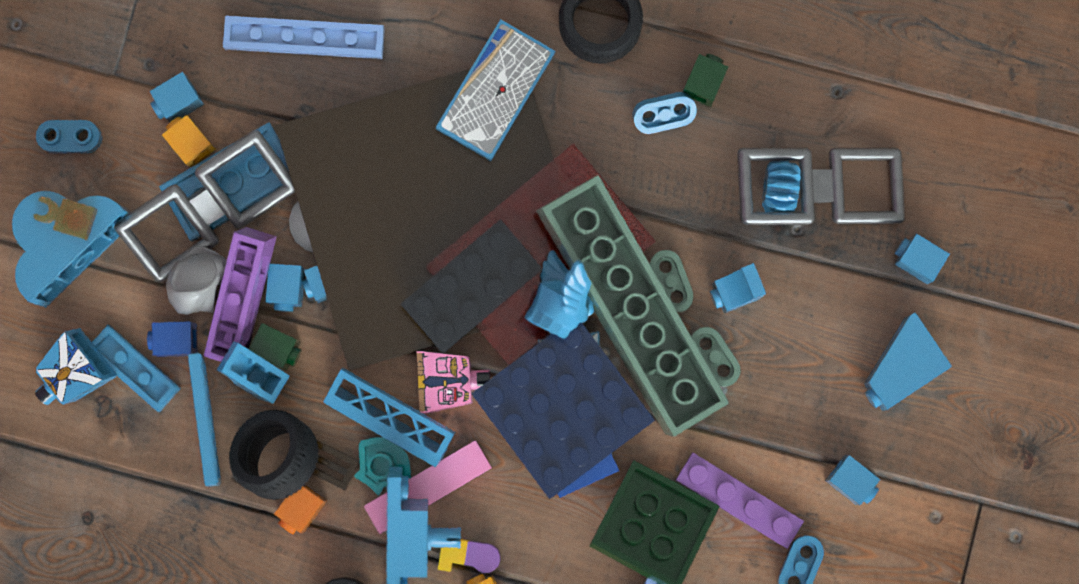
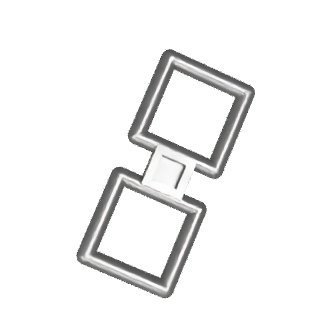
(820, 186)
(207, 203)

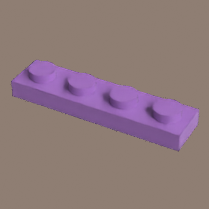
(739, 500)

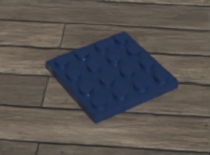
(563, 408)

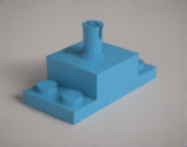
(409, 532)

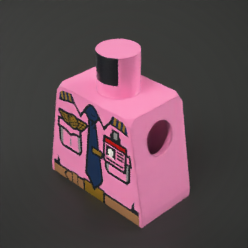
(446, 381)

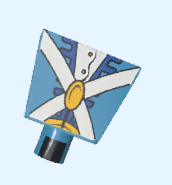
(72, 369)

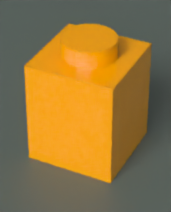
(188, 140)

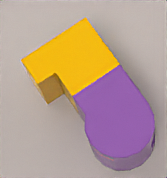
(481, 555)

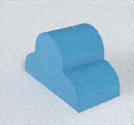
(54, 258)

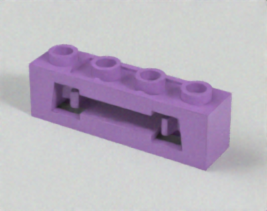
(240, 291)

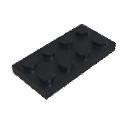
(471, 286)

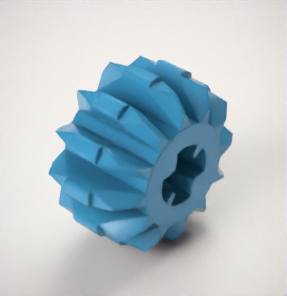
(781, 186)

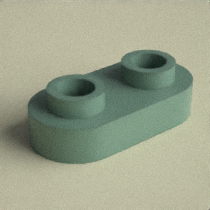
(675, 280)
(717, 355)

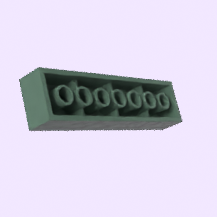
(633, 307)

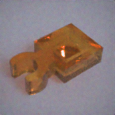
(70, 218)

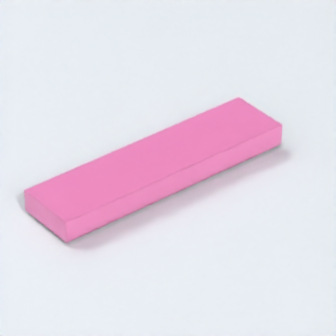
(436, 481)

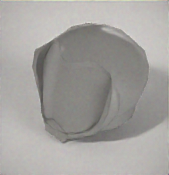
(194, 281)

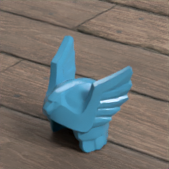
(561, 297)

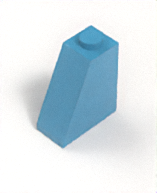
(905, 364)

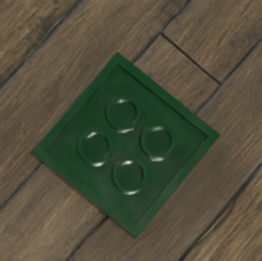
(654, 525)

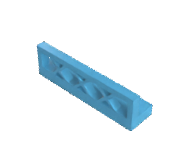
(385, 423)

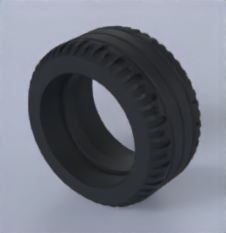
(600, 52)
(252, 439)

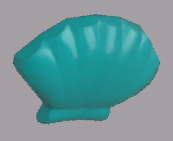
(375, 459)

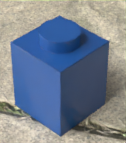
(172, 339)

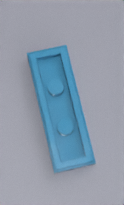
(135, 369)

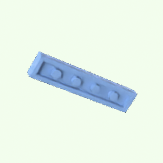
(303, 37)

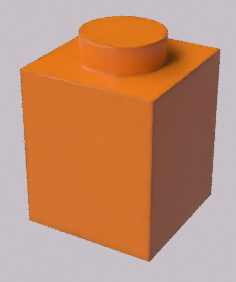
(300, 510)

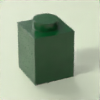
(705, 79)
(276, 347)

